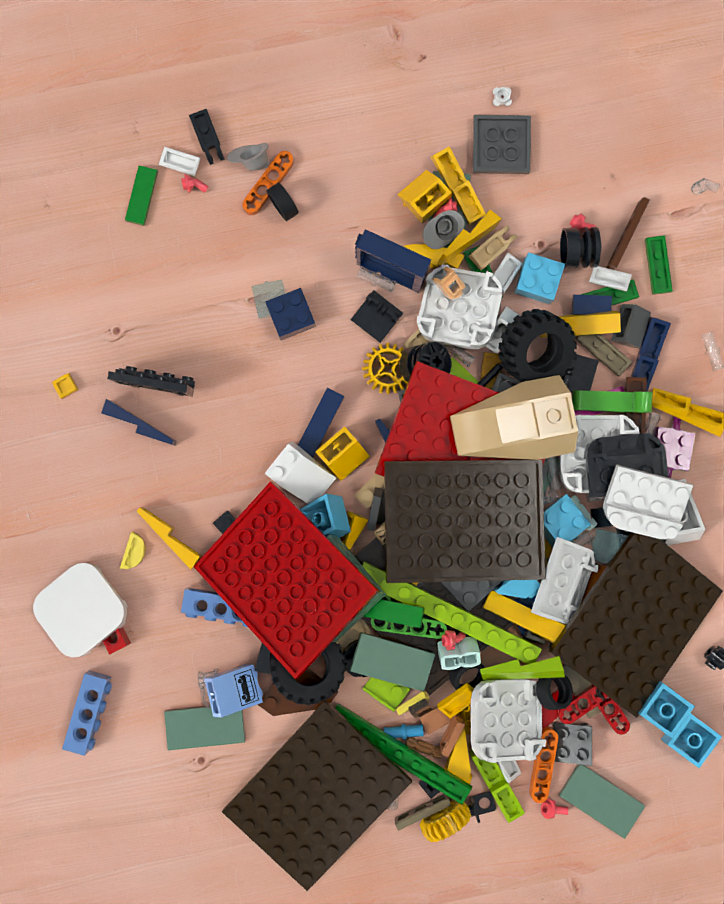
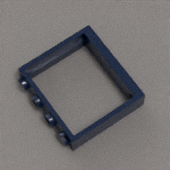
(391, 260)

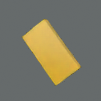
(456, 701)

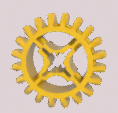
(374, 378)
(445, 822)

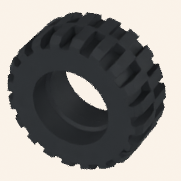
(521, 334)
(313, 693)

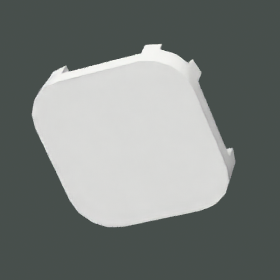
(465, 320)
(590, 427)
(79, 610)
(506, 720)

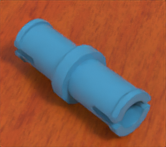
(405, 731)

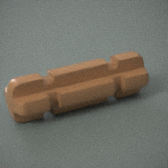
(423, 747)

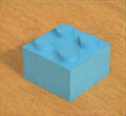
(539, 278)
(563, 520)
(666, 709)
(693, 740)

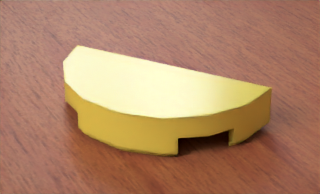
(134, 551)
(404, 707)

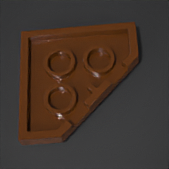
(276, 704)

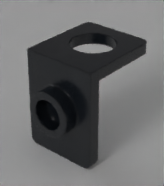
(476, 810)

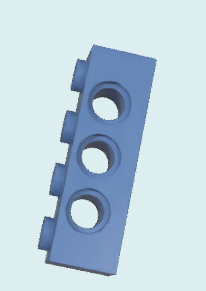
(191, 608)
(74, 740)

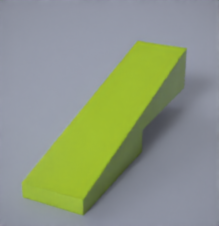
(512, 670)
(499, 788)

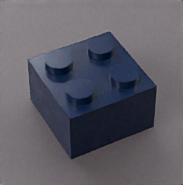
(290, 314)

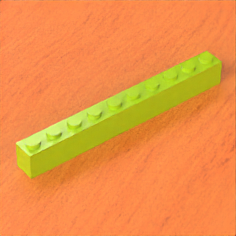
(457, 617)

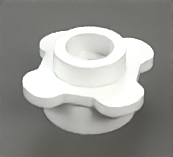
(506, 92)

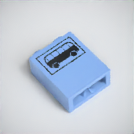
(233, 690)

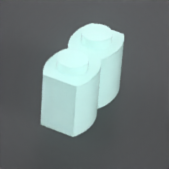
(465, 654)

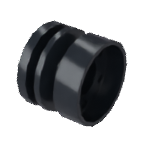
(580, 247)
(430, 354)

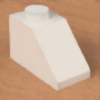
(505, 318)

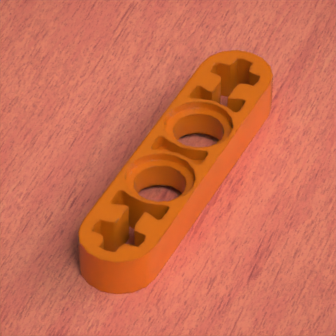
(267, 182)
(547, 765)

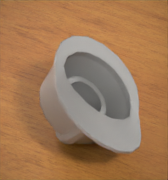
(251, 156)
(443, 229)

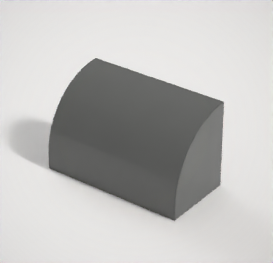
(633, 325)

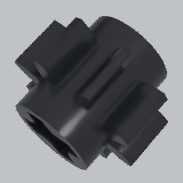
(715, 657)

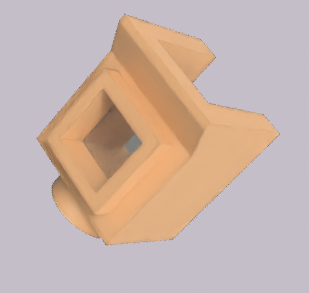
(450, 285)

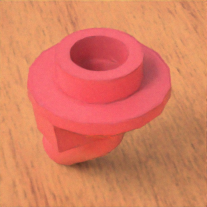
(189, 182)
(450, 205)
(578, 222)
(450, 639)
(549, 809)

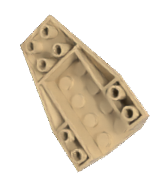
(519, 423)

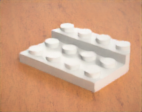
(646, 502)
(565, 581)

